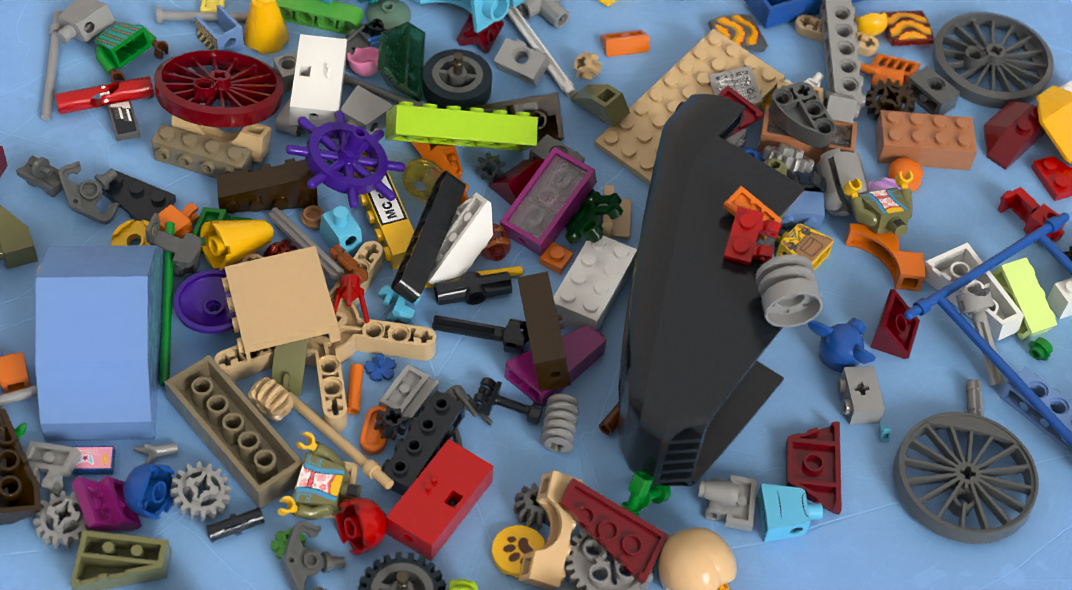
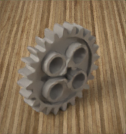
(584, 567)

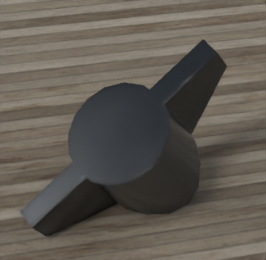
(374, 28)

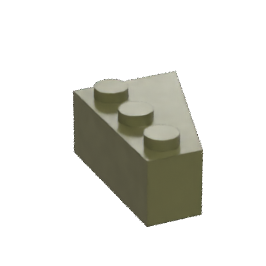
(118, 560)

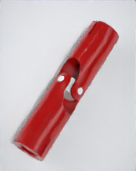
(111, 93)

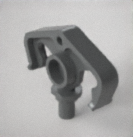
(83, 197)
(301, 562)

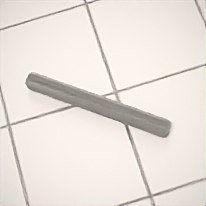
(328, 265)

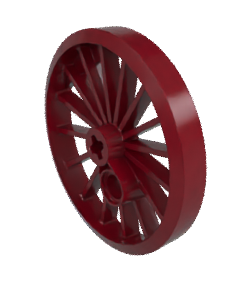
(254, 86)

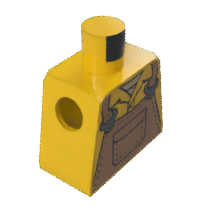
(804, 242)

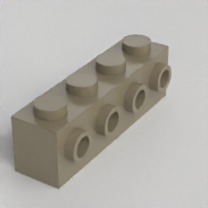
(199, 152)

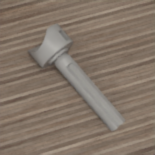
(977, 305)

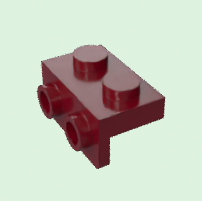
(484, 38)

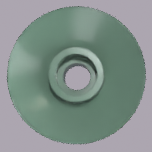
(390, 12)

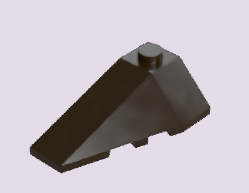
(17, 482)

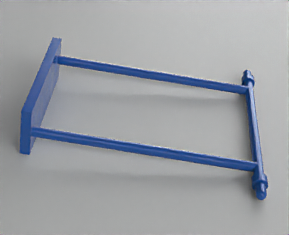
(924, 305)

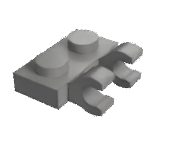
(53, 460)
(740, 515)

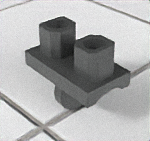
(41, 174)

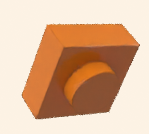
(556, 258)

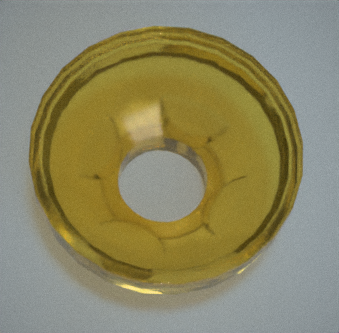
(424, 171)

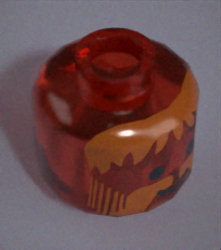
(497, 245)

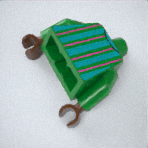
(123, 44)

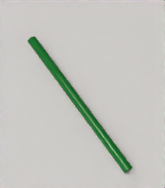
(166, 312)

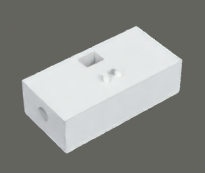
(318, 79)

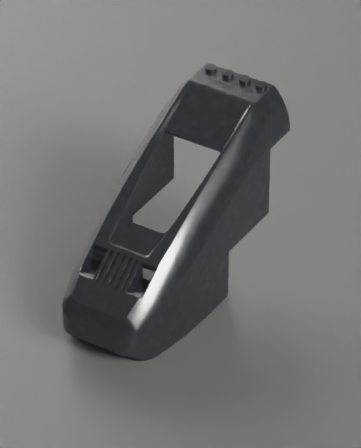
(691, 314)

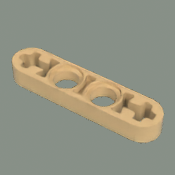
(809, 32)

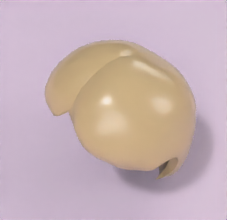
(696, 561)

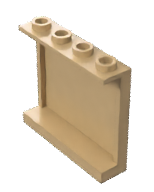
(279, 300)

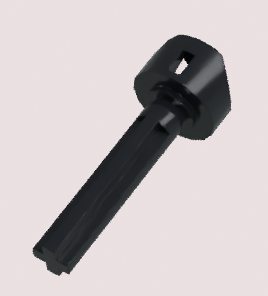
(511, 336)

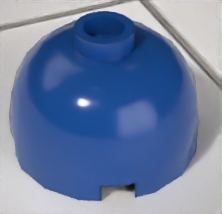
(149, 489)

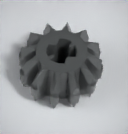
(529, 509)

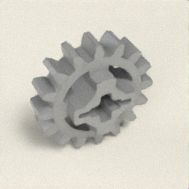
(791, 156)
(188, 485)
(63, 517)

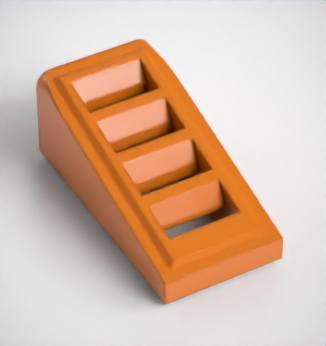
(908, 66)

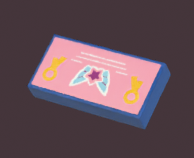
(95, 460)

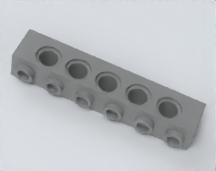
(841, 49)

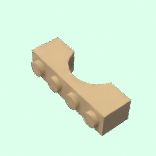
(251, 137)
(546, 566)

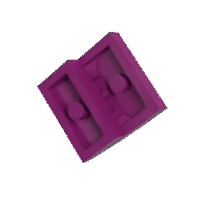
(105, 504)

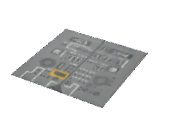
(740, 80)

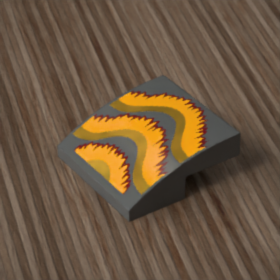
(741, 30)

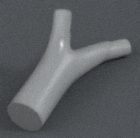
(156, 451)

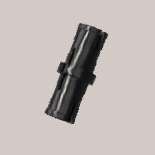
(217, 531)

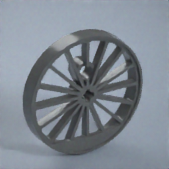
(993, 58)
(966, 478)

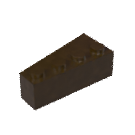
(267, 188)

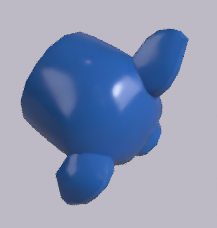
(842, 344)

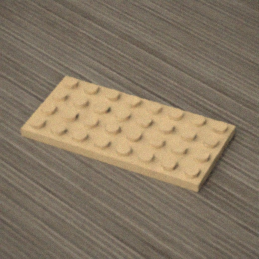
(638, 135)

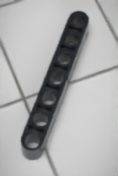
(428, 237)

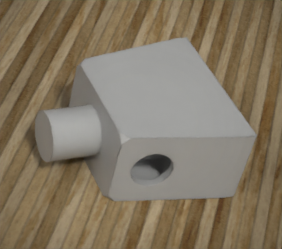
(84, 20)
(366, 110)

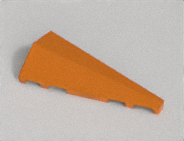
(446, 158)

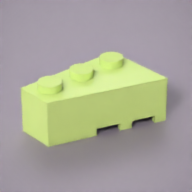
(1023, 288)

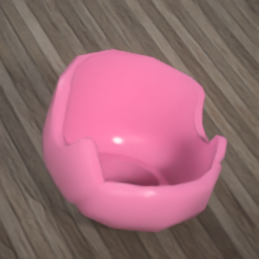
(364, 61)

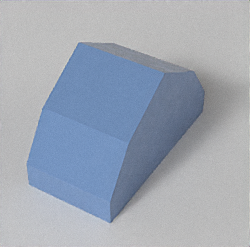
(98, 341)

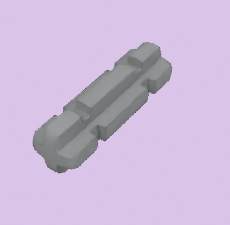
(974, 397)

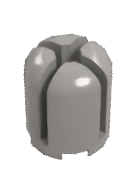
(847, 168)

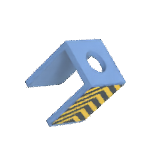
(228, 24)

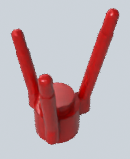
(350, 291)

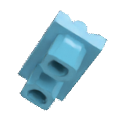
(398, 309)

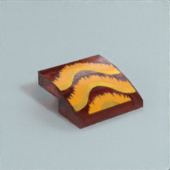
(908, 28)

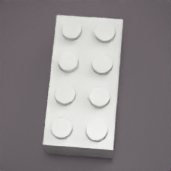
(594, 283)

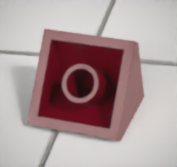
(515, 180)
(894, 332)

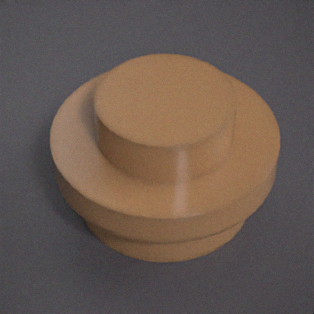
(312, 216)

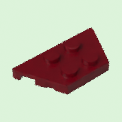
(815, 465)

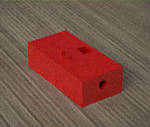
(439, 499)

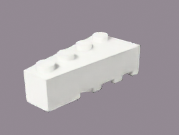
(1003, 317)

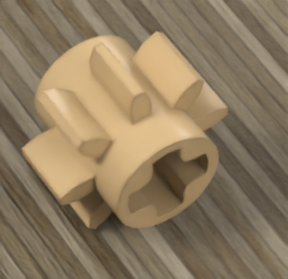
(587, 65)

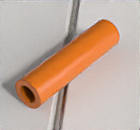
(355, 389)

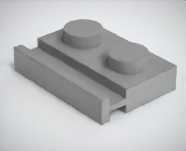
(409, 392)

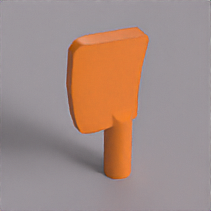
(883, 74)

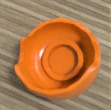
(906, 165)

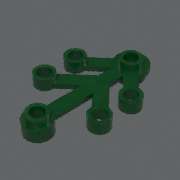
(592, 230)

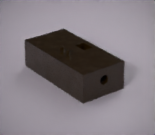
(544, 331)

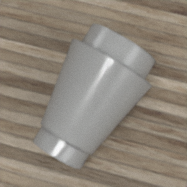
(719, 491)

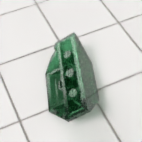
(402, 59)

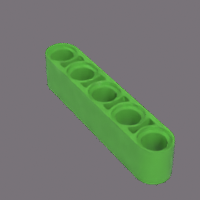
(317, 14)

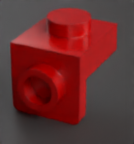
(1019, 202)

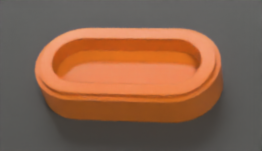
(370, 439)

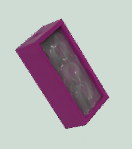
(548, 201)

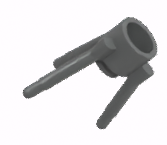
(458, 393)

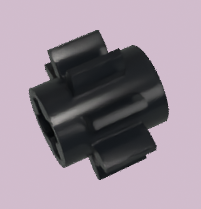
(494, 160)
(390, 423)

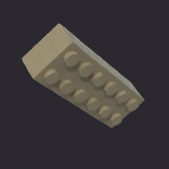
(234, 431)

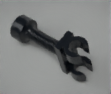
(532, 411)

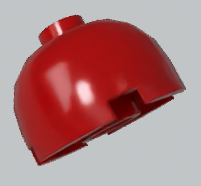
(361, 524)

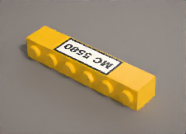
(389, 219)

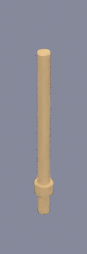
(369, 467)

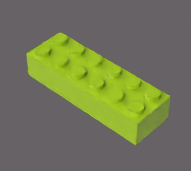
(460, 127)

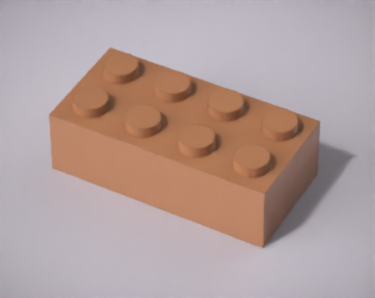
(926, 138)

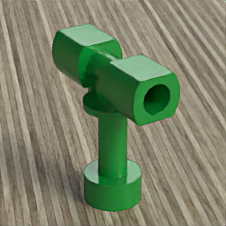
(644, 492)

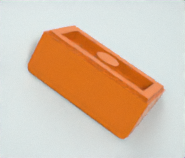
(625, 43)

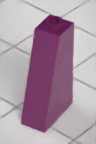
(581, 350)

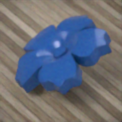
(379, 368)

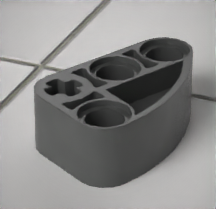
(802, 114)

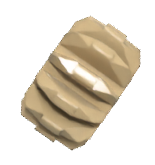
(270, 399)

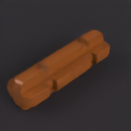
(347, 262)

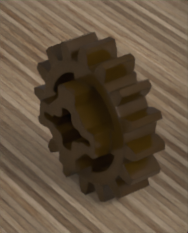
(891, 98)

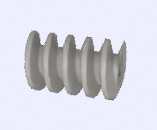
(560, 423)

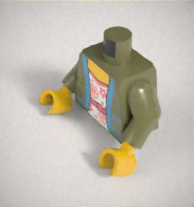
(883, 209)
(320, 484)

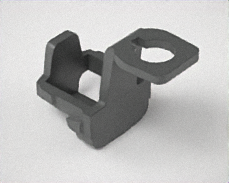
(185, 250)

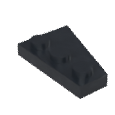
(137, 197)

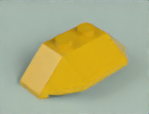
(1056, 118)

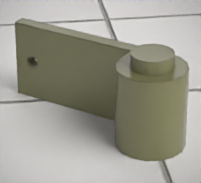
(290, 365)

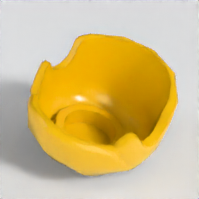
(871, 23)

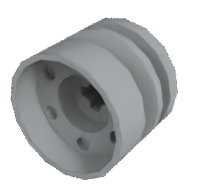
(789, 290)

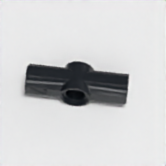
(473, 288)

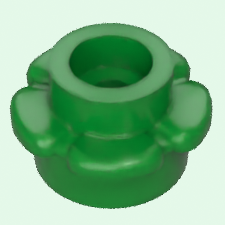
(1040, 349)

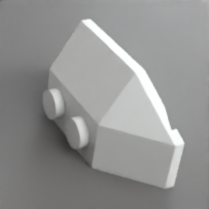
(464, 240)

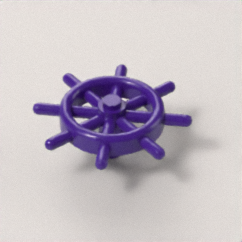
(346, 158)

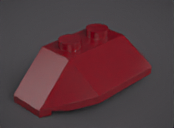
(1012, 132)

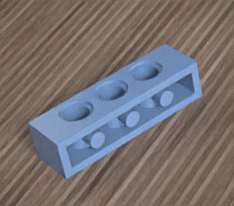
(1051, 397)

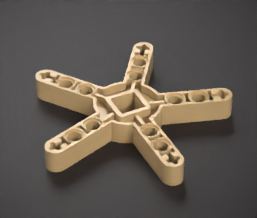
(355, 335)

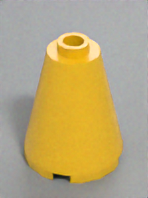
(265, 27)
(233, 240)

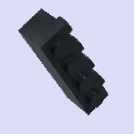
(425, 438)

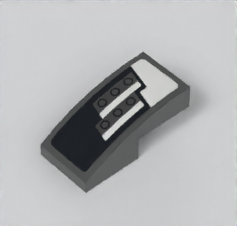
(123, 120)

